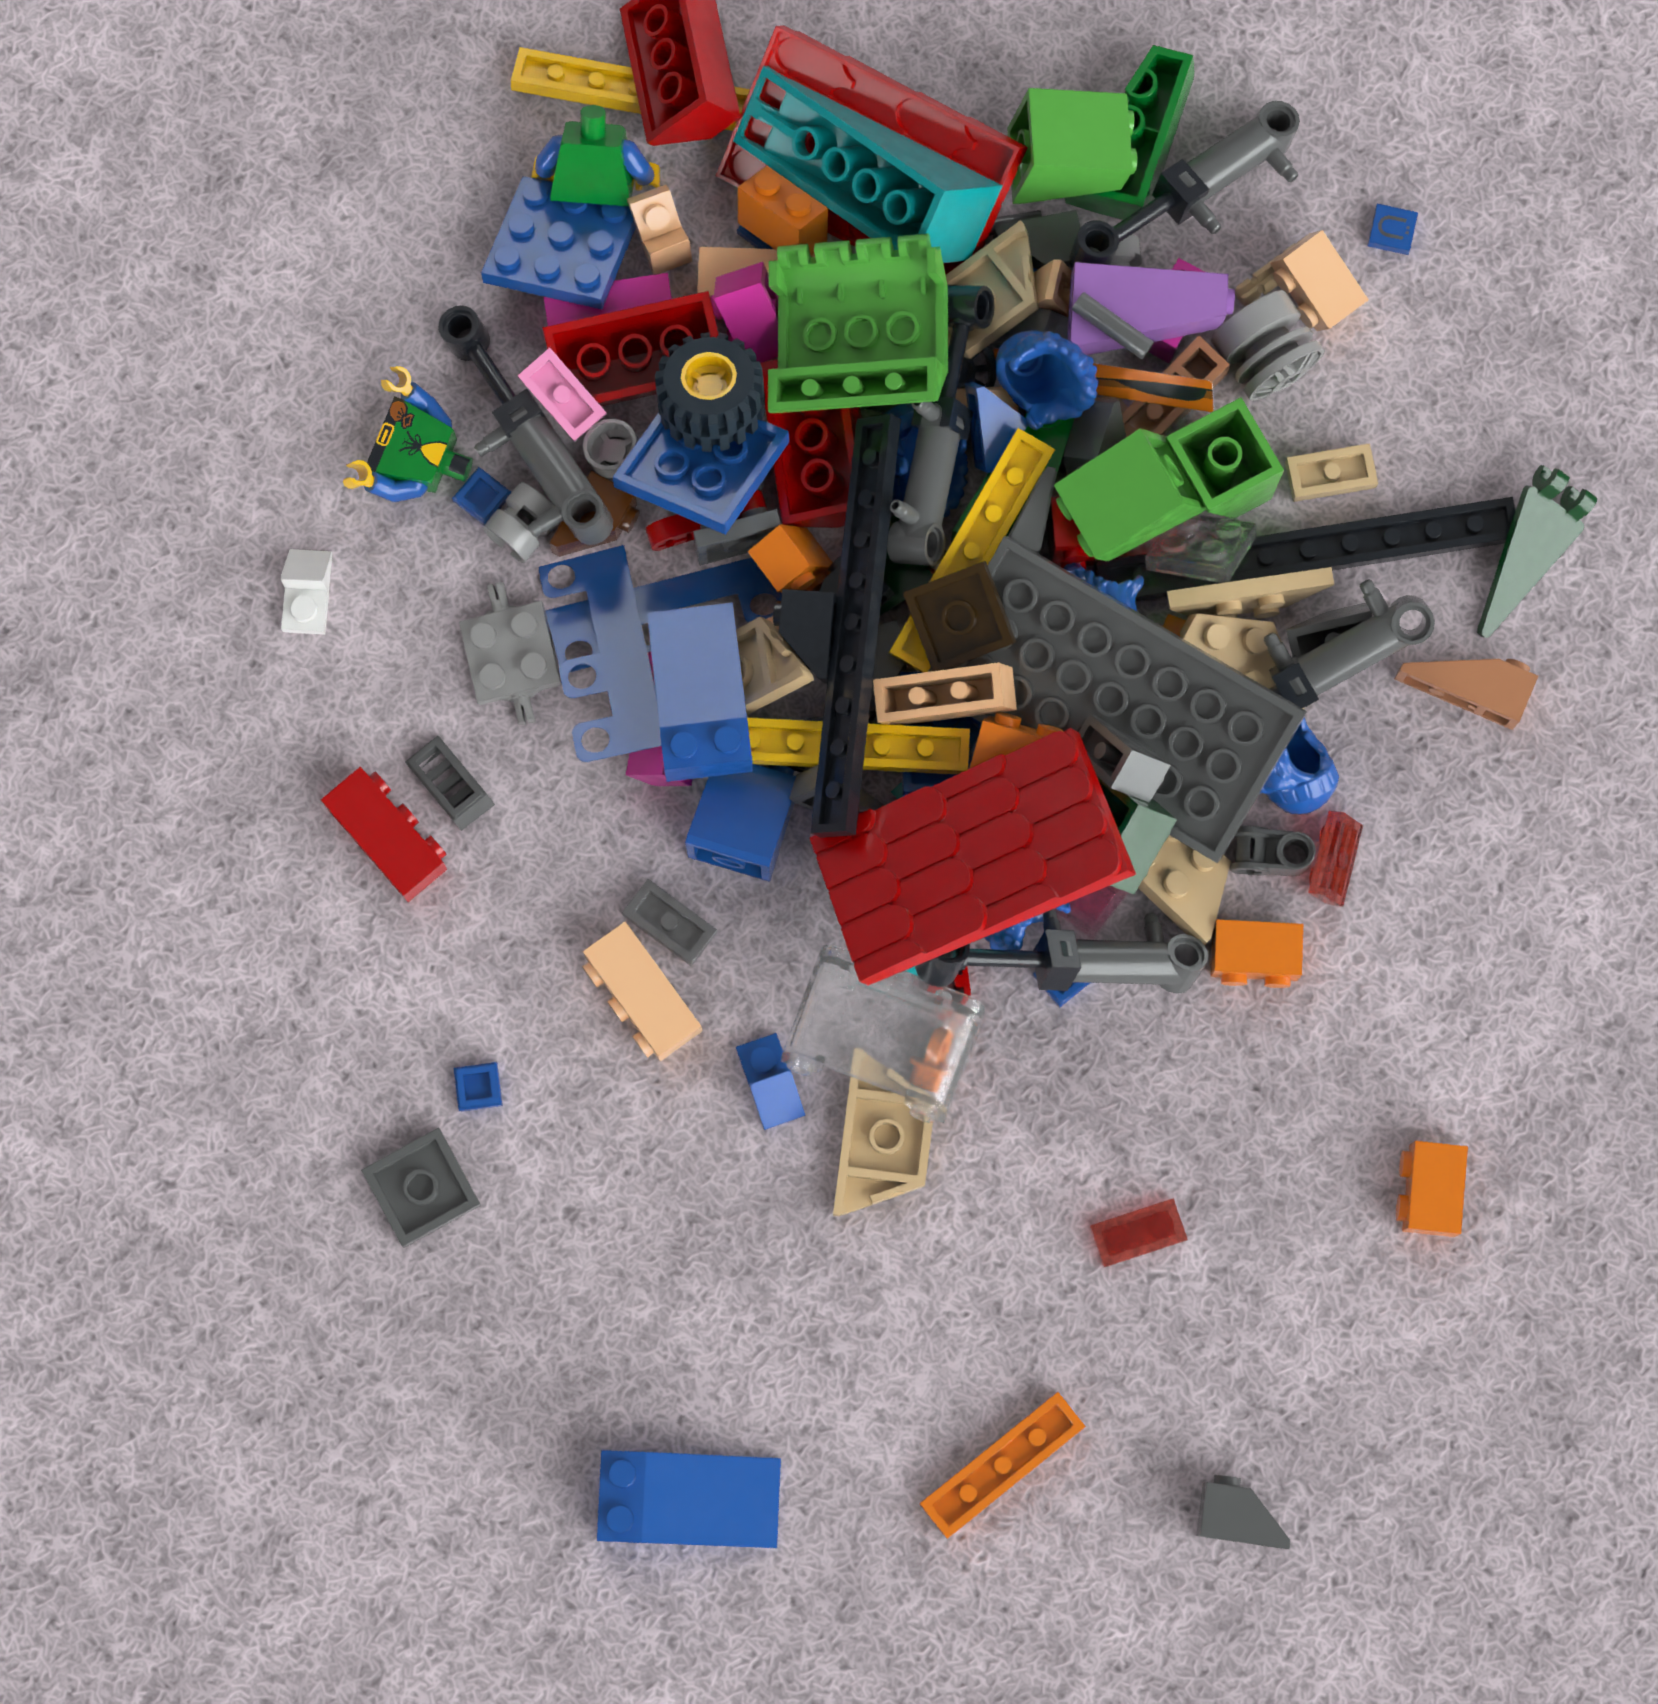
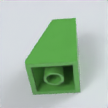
(1073, 142)
(1227, 460)
(1127, 495)

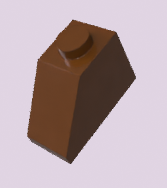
(620, 505)

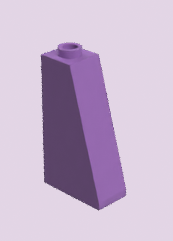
(1152, 300)

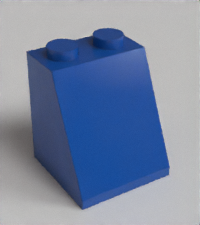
(743, 820)

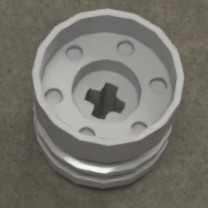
(1263, 339)

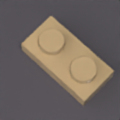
(1331, 472)

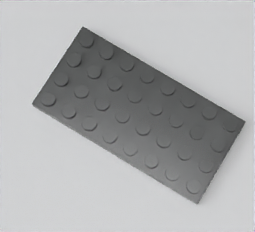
(1102, 658)

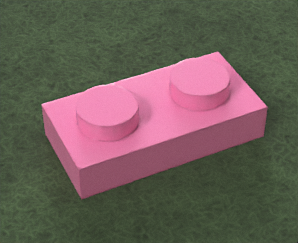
(562, 394)

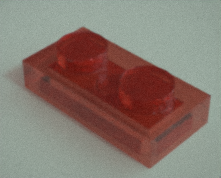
(1335, 858)
(1138, 1233)

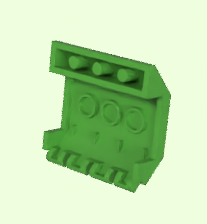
(859, 324)

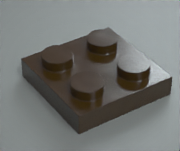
(959, 617)

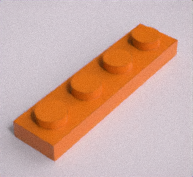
(1002, 1465)

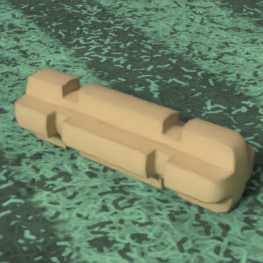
(1261, 282)

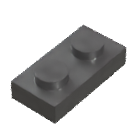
(669, 922)

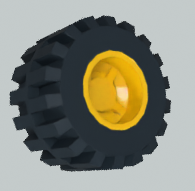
(710, 391)

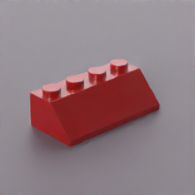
(679, 69)
(621, 350)
(815, 464)

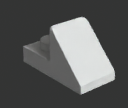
(306, 591)

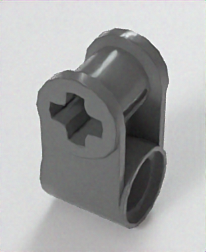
(1268, 852)

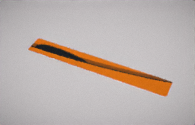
(1153, 387)

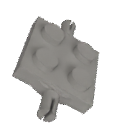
(510, 653)

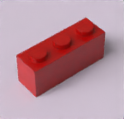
(386, 832)

